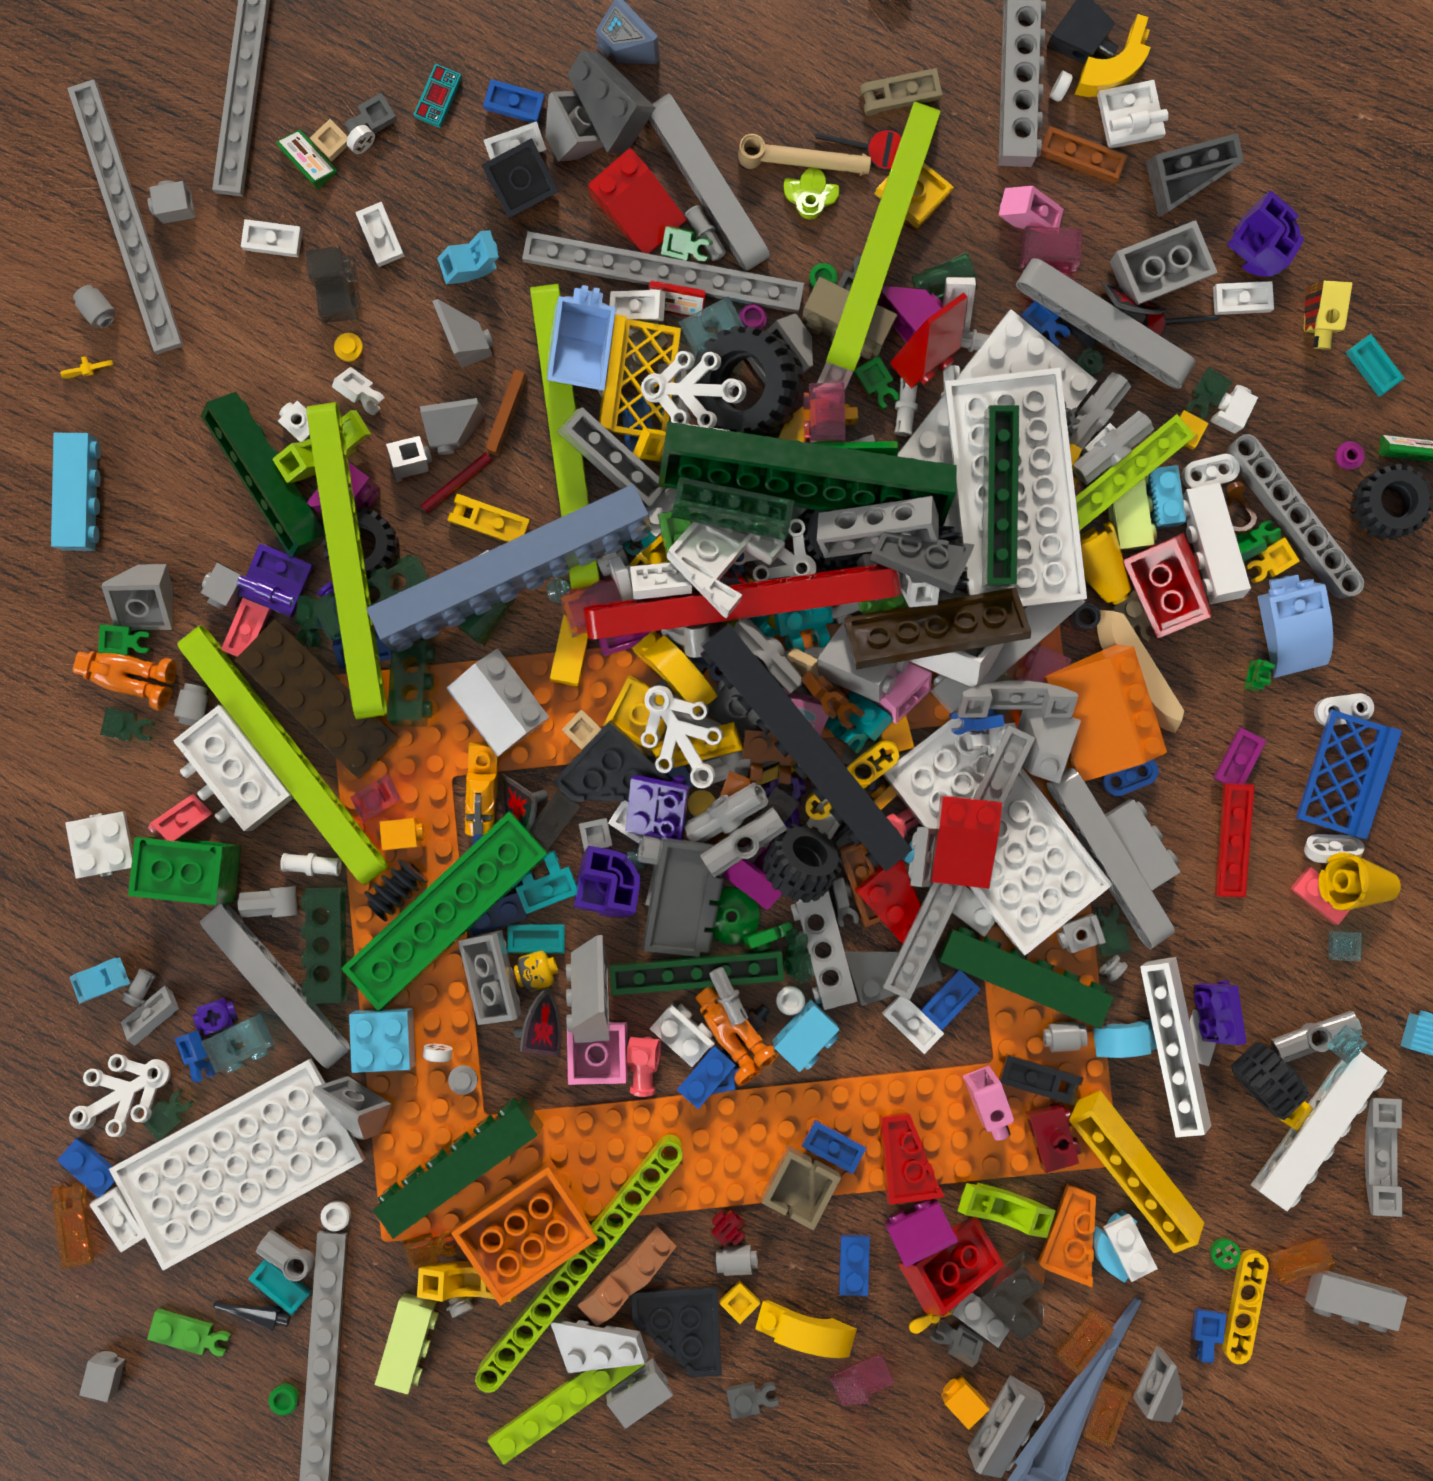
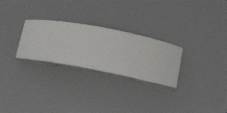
(1016, 694)
(1381, 1156)

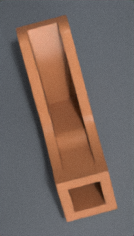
(627, 1277)

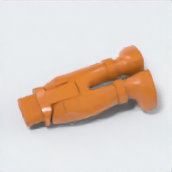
(112, 672)
(725, 1034)

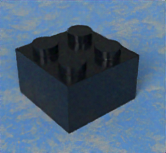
(520, 178)

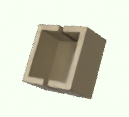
(800, 1185)

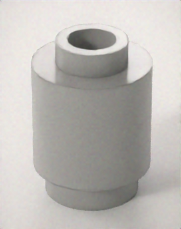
(94, 307)
(191, 704)
(1065, 1036)
(736, 1260)

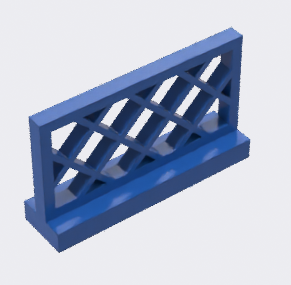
(1372, 781)

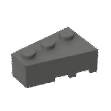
(610, 101)
(1189, 169)

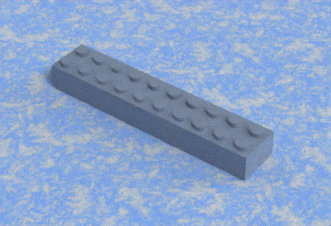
(510, 569)

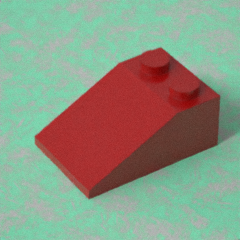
(635, 201)
(932, 344)
(1169, 585)
(966, 841)
(953, 1272)

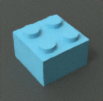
(806, 1036)
(382, 1040)

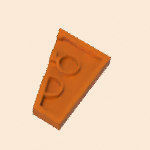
(1070, 1238)

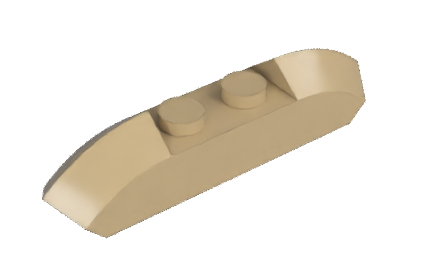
(1116, 629)

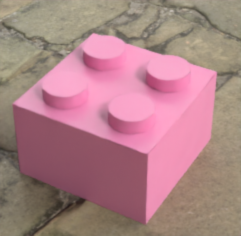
(600, 1060)

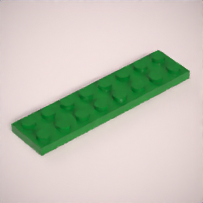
(444, 911)

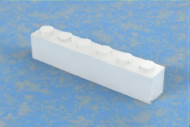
(1176, 1047)
(1303, 1151)

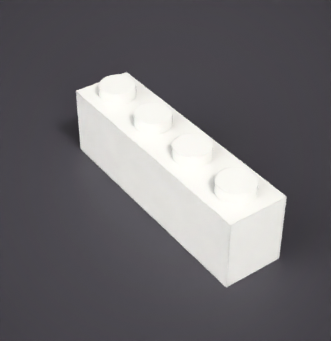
(1215, 544)

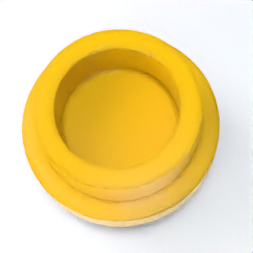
(348, 347)

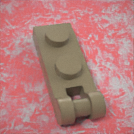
(901, 91)

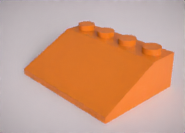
(1114, 711)
(524, 1232)

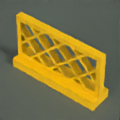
(616, 368)

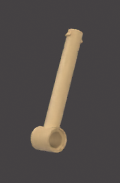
(800, 157)

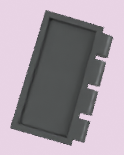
(681, 900)

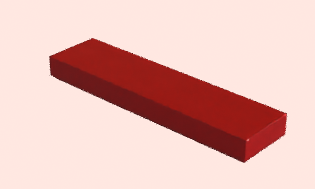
(1234, 839)

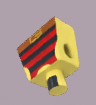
(1326, 310)

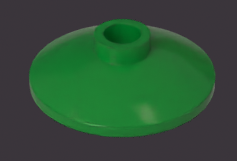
(747, 916)

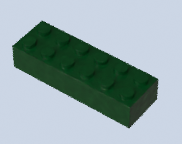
(461, 1165)

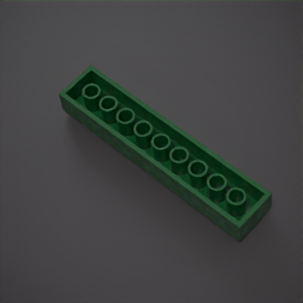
(802, 471)

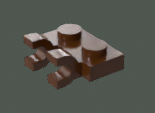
(832, 699)
(760, 747)

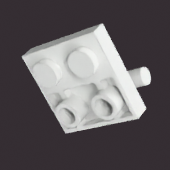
(1131, 114)

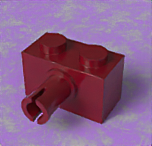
(1053, 1137)

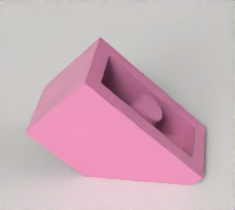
(1029, 207)

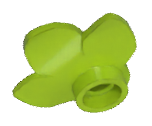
(810, 189)

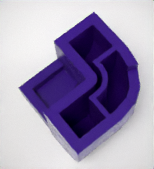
(1267, 236)
(607, 883)

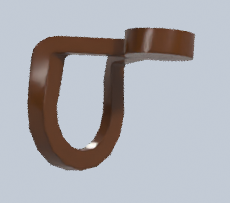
(1234, 491)

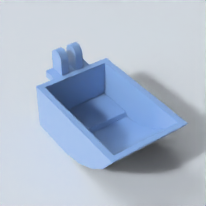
(581, 339)
(1296, 624)

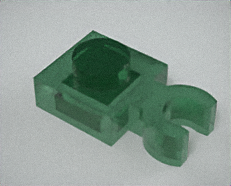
(1209, 391)
(308, 620)
(123, 725)
(1113, 932)
(797, 960)
(165, 1116)

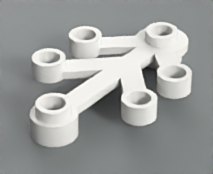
(688, 389)
(786, 556)
(677, 732)
(123, 1093)

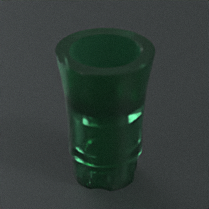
(934, 278)
(482, 626)

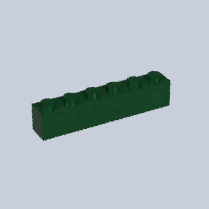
(251, 458)
(1000, 496)
(695, 972)
(1024, 977)

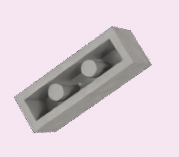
(1143, 843)
(1356, 1300)

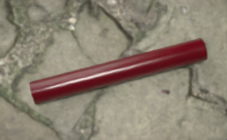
(456, 483)

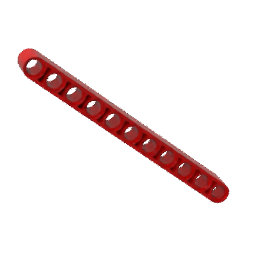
(757, 599)

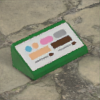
(307, 158)
(1406, 448)

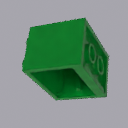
(184, 870)

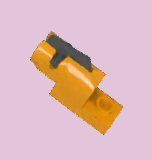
(480, 789)

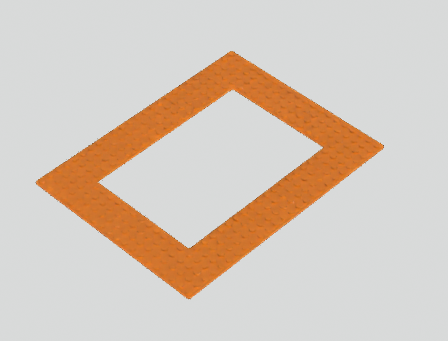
(735, 1133)

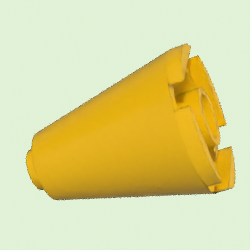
(1104, 564)
(1356, 883)

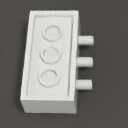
(231, 770)

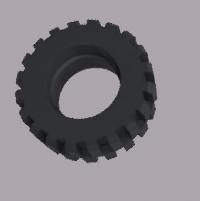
(780, 387)

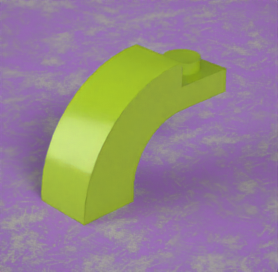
(297, 459)
(1007, 1208)

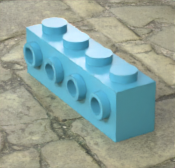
(75, 492)

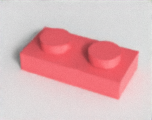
(245, 627)
(180, 819)
(1308, 889)

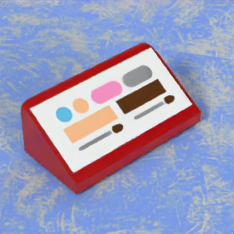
(680, 299)

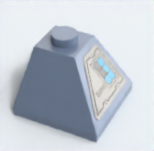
(626, 36)

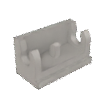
(638, 1393)

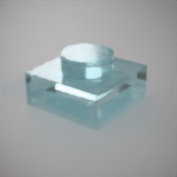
(1345, 945)
(1347, 1044)

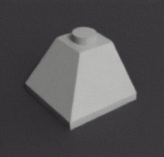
(569, 127)
(464, 334)
(797, 336)
(451, 424)
(141, 598)
(1051, 744)
(354, 1106)
(1160, 1388)

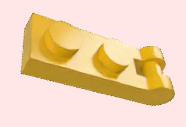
(488, 519)

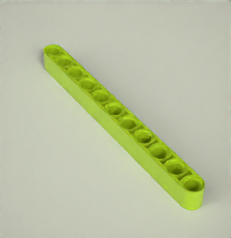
(883, 237)
(560, 406)
(346, 560)
(282, 755)
(573, 1275)

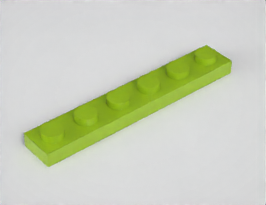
(1132, 469)
(555, 1410)

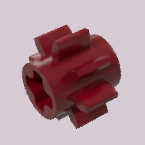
(728, 1227)

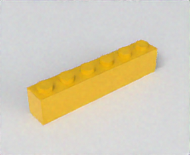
(1137, 1172)

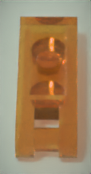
(72, 1225)

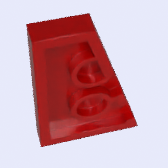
(891, 898)
(905, 1164)

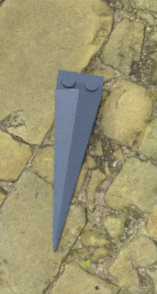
(1055, 1442)

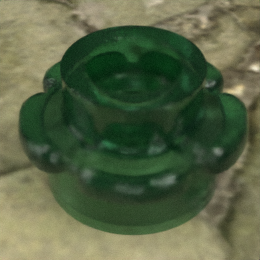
(1097, 358)

